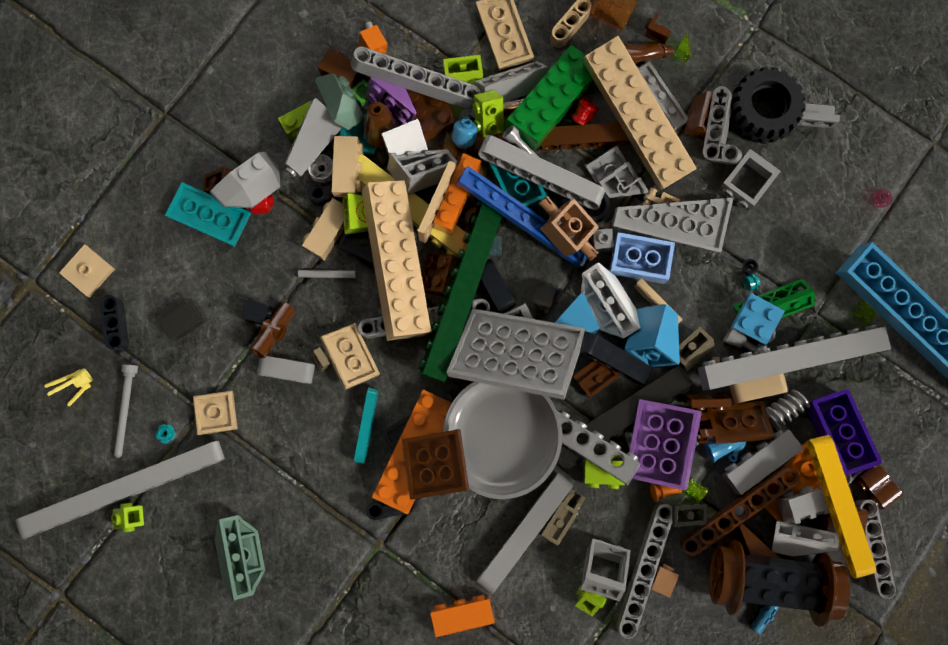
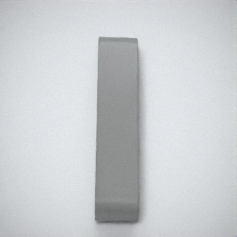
(881, 555)

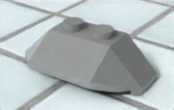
(249, 182)

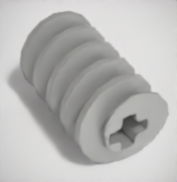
(786, 407)

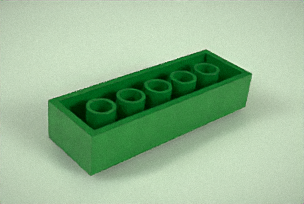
(551, 98)

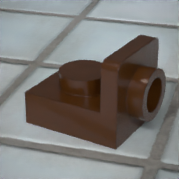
(656, 32)

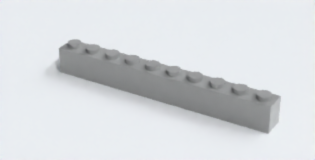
(793, 358)

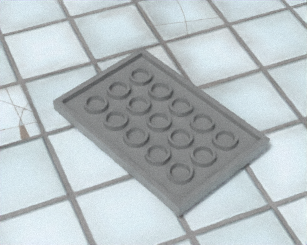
(517, 353)

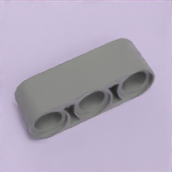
(286, 369)

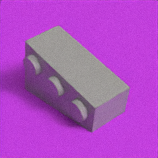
(419, 170)
(802, 505)

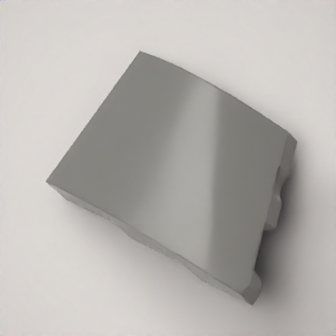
(615, 174)

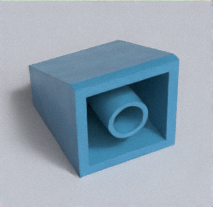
(580, 315)
(657, 338)

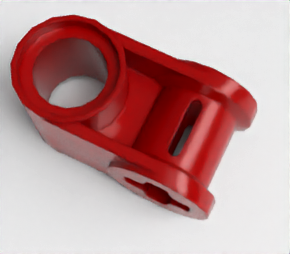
(584, 111)

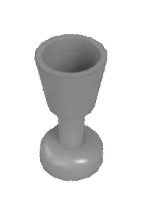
(739, 340)

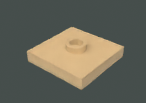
(87, 270)
(215, 412)

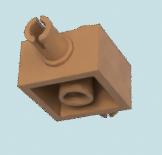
(569, 227)

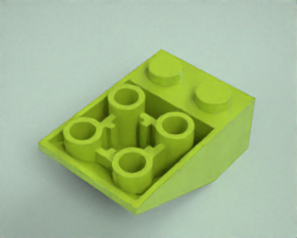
(464, 69)

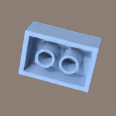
(641, 258)

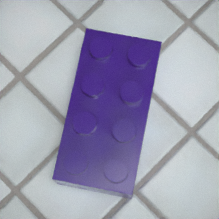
(841, 419)

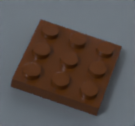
(435, 464)

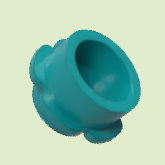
(751, 282)
(165, 438)

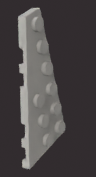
(688, 222)

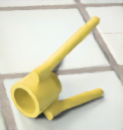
(80, 378)

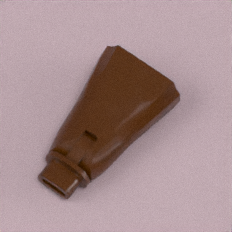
(648, 51)

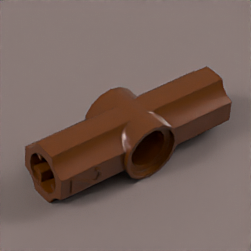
(273, 330)

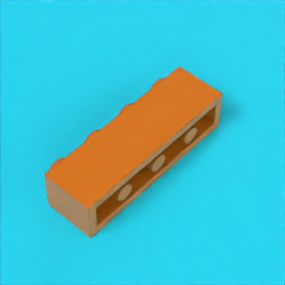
(454, 198)

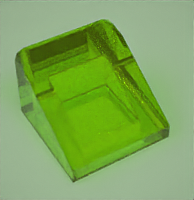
(683, 52)

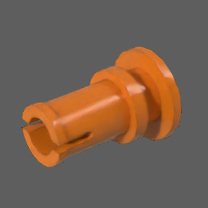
(662, 491)

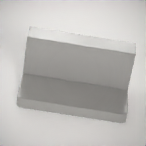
(819, 116)

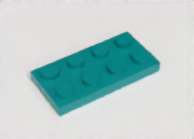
(207, 215)

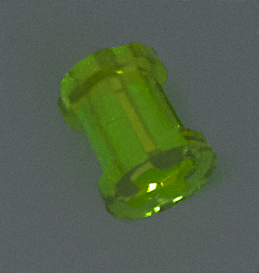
(696, 490)

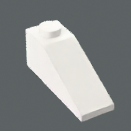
(802, 540)

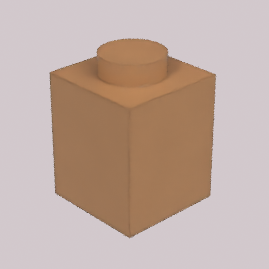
(664, 580)

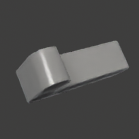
(723, 125)

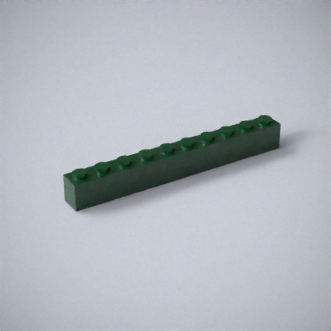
(460, 293)

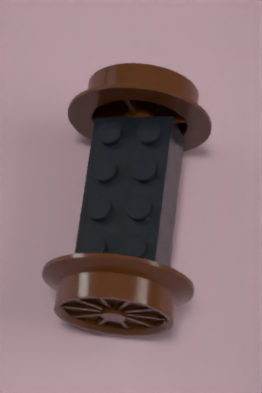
(814, 586)

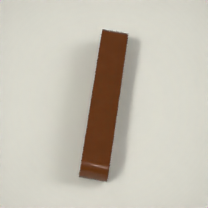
(749, 510)

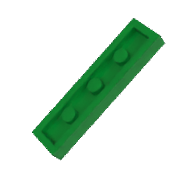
(793, 303)

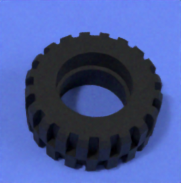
(779, 86)

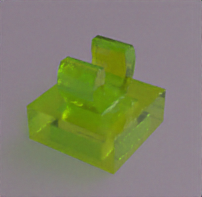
(867, 313)

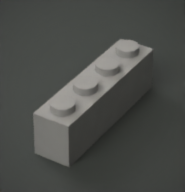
(762, 461)

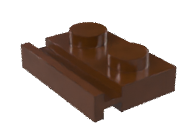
(594, 378)

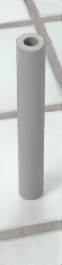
(326, 274)

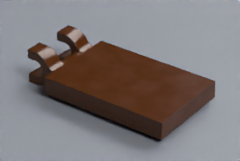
(735, 424)

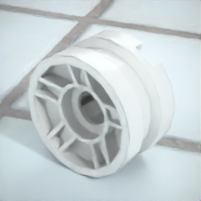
(326, 175)

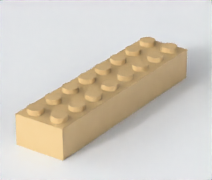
(638, 113)
(395, 260)

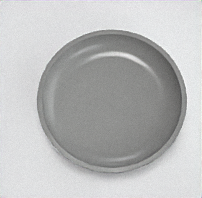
(506, 438)

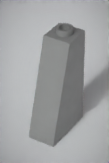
(311, 139)

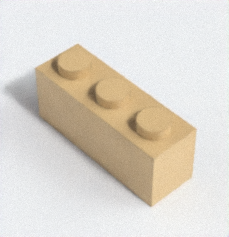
(346, 166)
(325, 230)

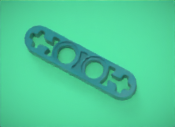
(366, 425)

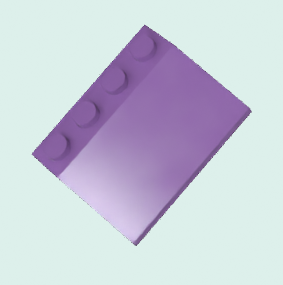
(664, 443)

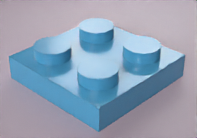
(757, 318)

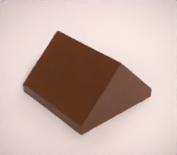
(699, 115)

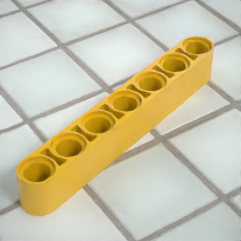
(841, 506)

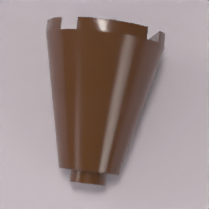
(376, 122)

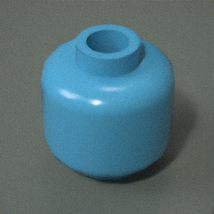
(464, 133)

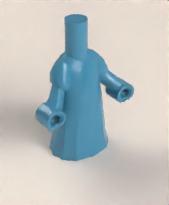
(717, 451)

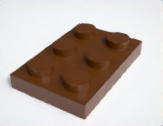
(433, 114)

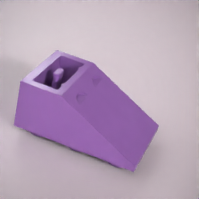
(393, 97)

